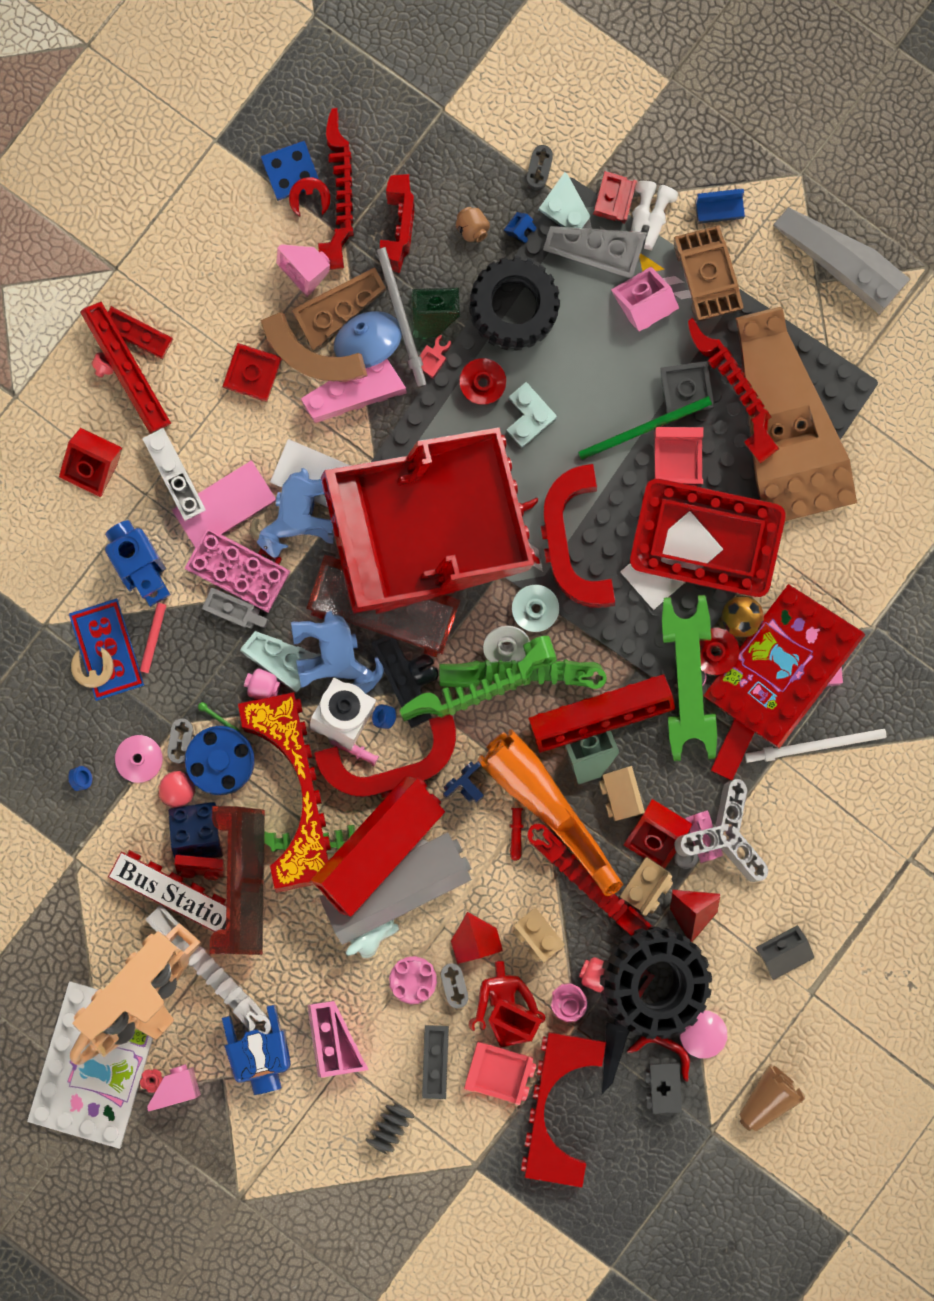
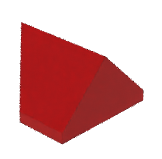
(693, 910)
(475, 939)
(513, 1023)

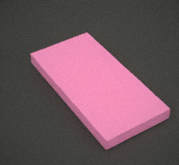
(229, 502)

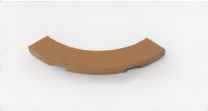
(307, 362)

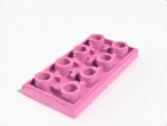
(237, 570)

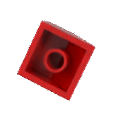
(90, 461)
(656, 833)

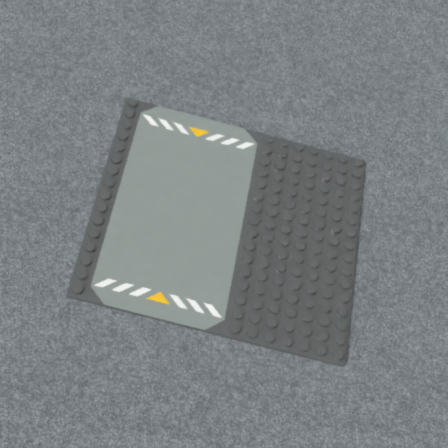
(600, 383)

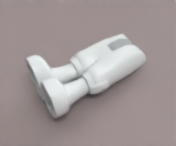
(651, 222)

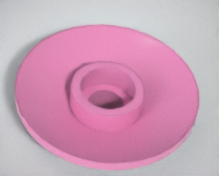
(150, 762)

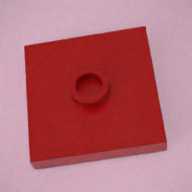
(252, 372)

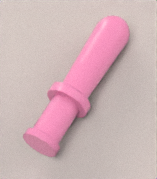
(359, 753)

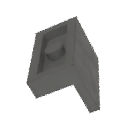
(785, 952)

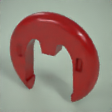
(309, 184)

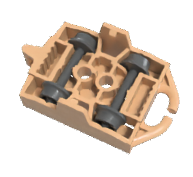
(134, 997)

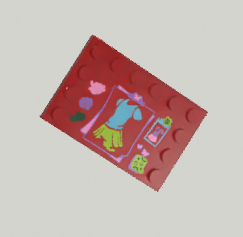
(784, 666)

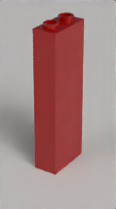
(378, 845)

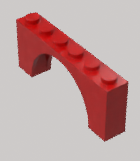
(544, 1158)

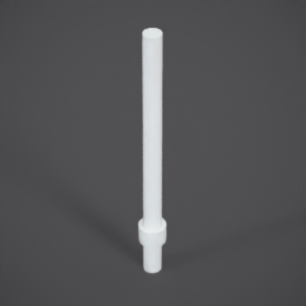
(771, 753)

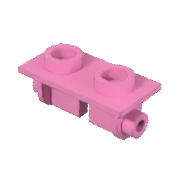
(701, 822)

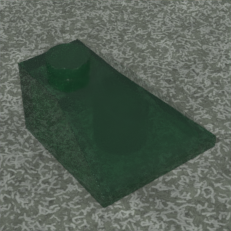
(434, 310)

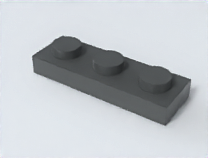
(435, 1062)

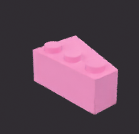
(332, 1042)

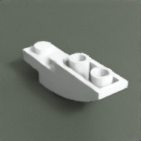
(174, 474)

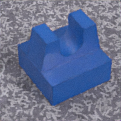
(518, 225)

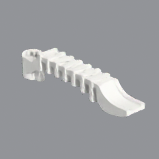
(240, 1002)

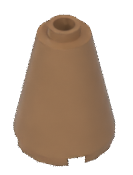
(770, 1099)

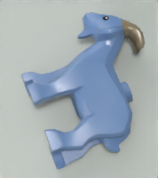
(294, 515)

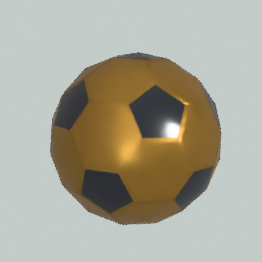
(742, 616)

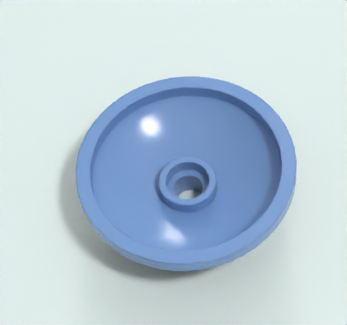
(370, 334)

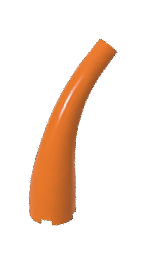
(528, 781)

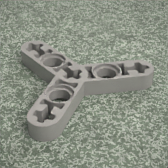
(735, 839)

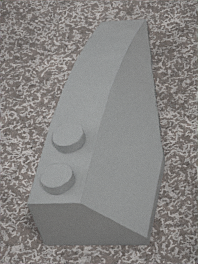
(848, 260)

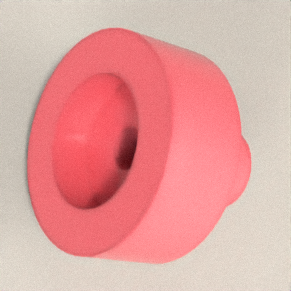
(101, 365)

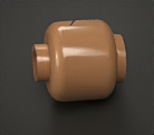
(472, 224)

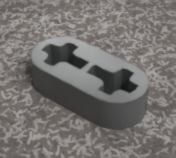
(534, 166)

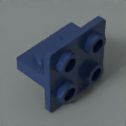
(468, 790)

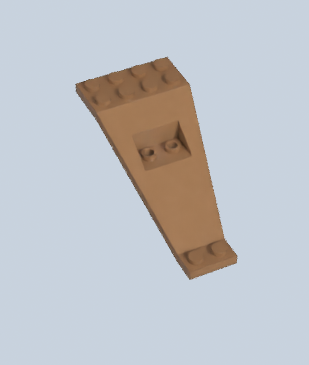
(811, 465)

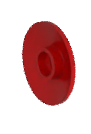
(482, 369)
(726, 659)

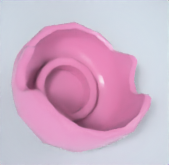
(568, 1002)

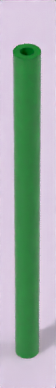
(644, 428)

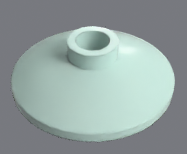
(523, 605)

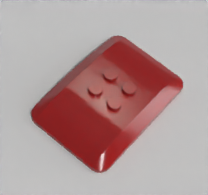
(741, 525)

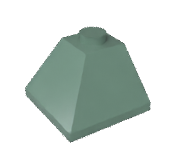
(592, 756)

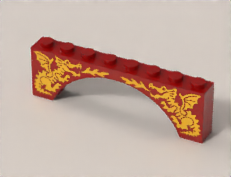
(279, 723)

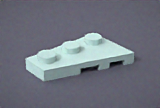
(277, 658)

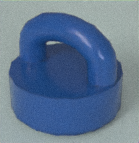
(384, 716)
(80, 778)

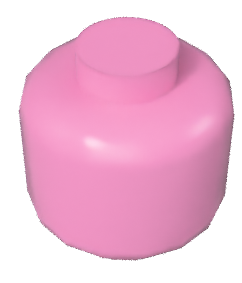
(261, 684)

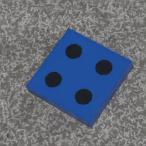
(287, 167)

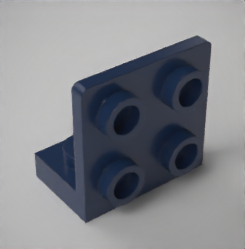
(194, 832)

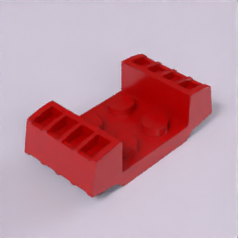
(399, 194)

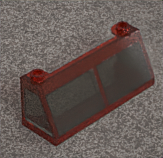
(244, 881)

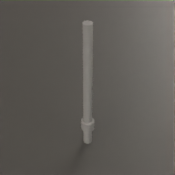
(414, 361)

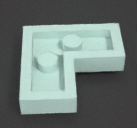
(535, 415)

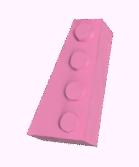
(340, 397)

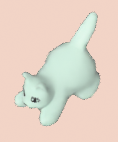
(369, 942)

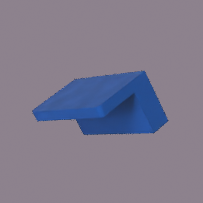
(720, 206)

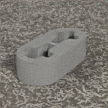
(174, 739)
(460, 984)

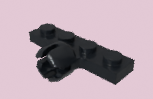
(404, 675)

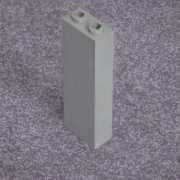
(414, 881)

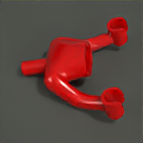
(502, 987)

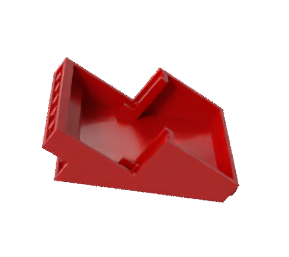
(428, 521)

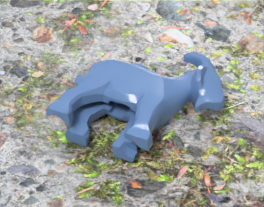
(336, 653)

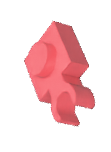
(433, 358)

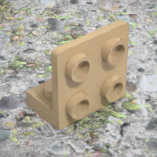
(647, 886)
(538, 935)

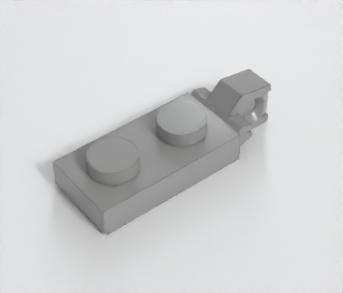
(233, 609)

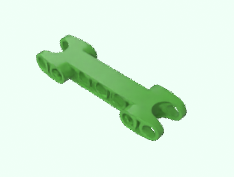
(692, 720)

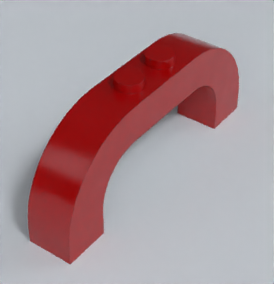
(584, 592)
(334, 772)

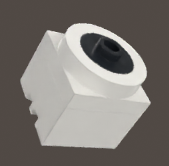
(342, 713)

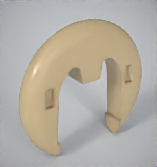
(93, 679)

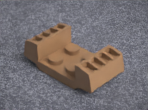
(708, 273)

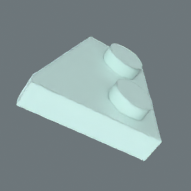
(565, 205)

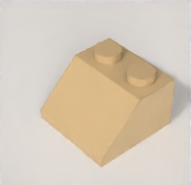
(622, 794)

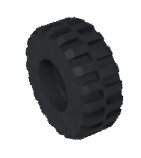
(683, 1001)

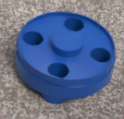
(219, 760)

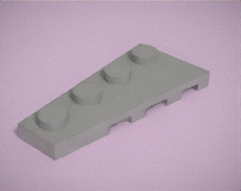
(596, 247)

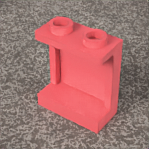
(678, 454)
(500, 1073)

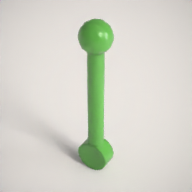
(203, 707)

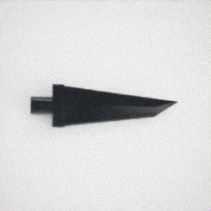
(615, 1041)

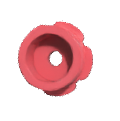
(146, 1084)

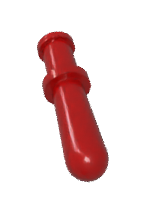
(516, 840)

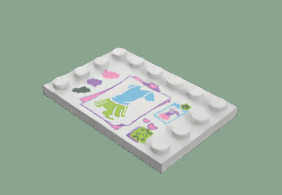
(90, 1097)

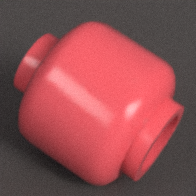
(591, 974)

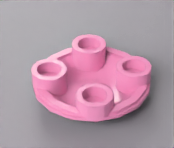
(413, 980)
(706, 1036)

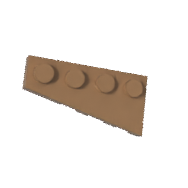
(331, 310)

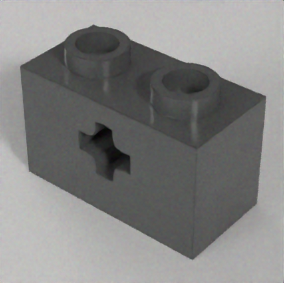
(670, 1075)

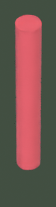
(153, 637)

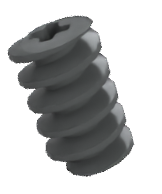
(390, 1127)

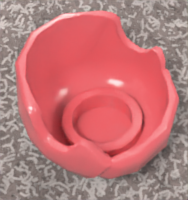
(176, 789)

